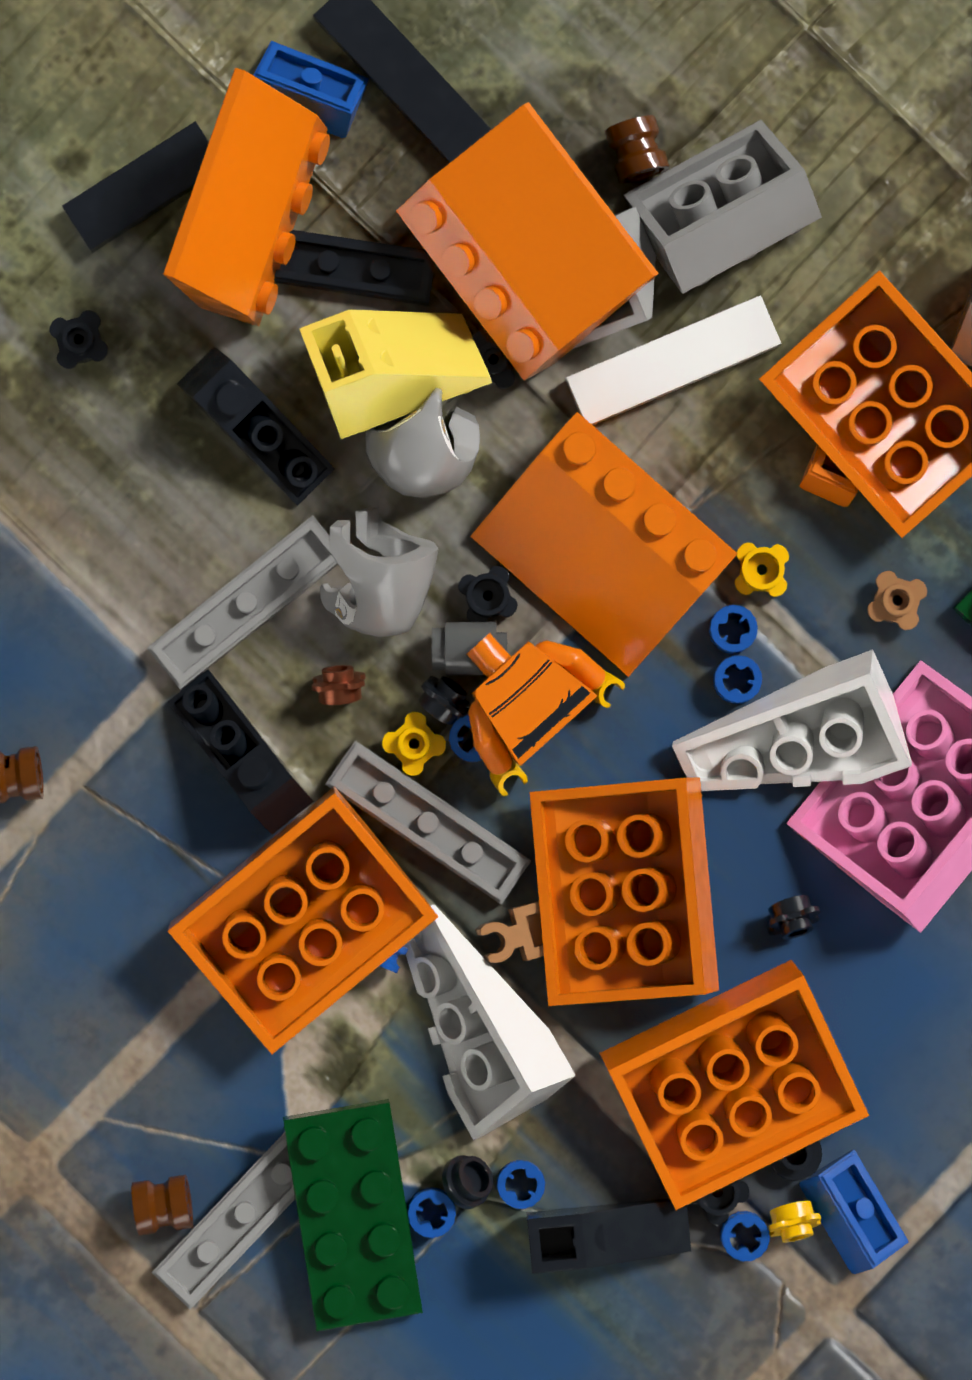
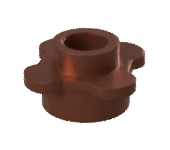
(339, 685)

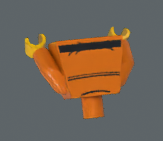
(529, 700)

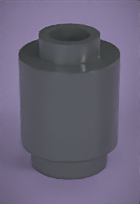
(456, 640)

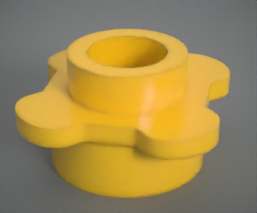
(774, 560)
(429, 743)
(793, 1221)

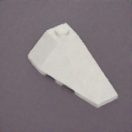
(813, 730)
(492, 1041)

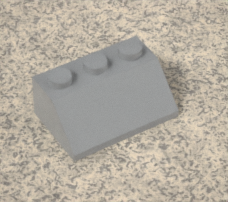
(724, 205)

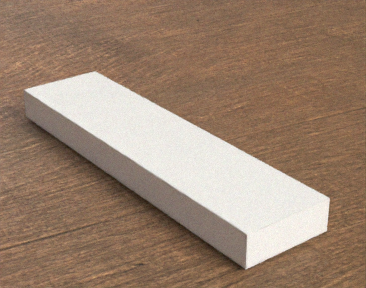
(673, 361)

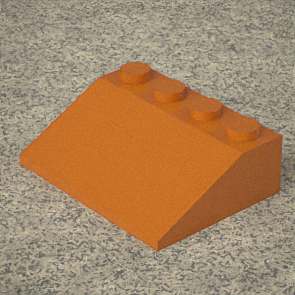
(247, 200)
(527, 242)
(882, 402)
(603, 544)
(624, 891)
(302, 920)
(734, 1084)

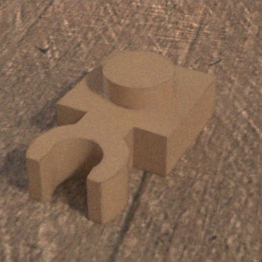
(523, 933)

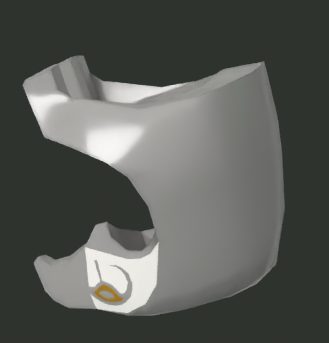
(417, 451)
(384, 590)

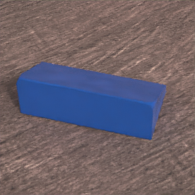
(315, 84)
(854, 1213)

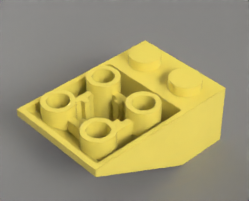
(390, 363)

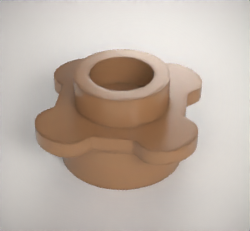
(883, 607)

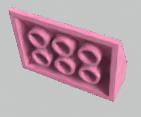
(912, 828)

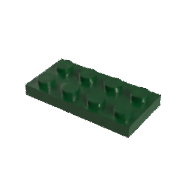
(352, 1214)

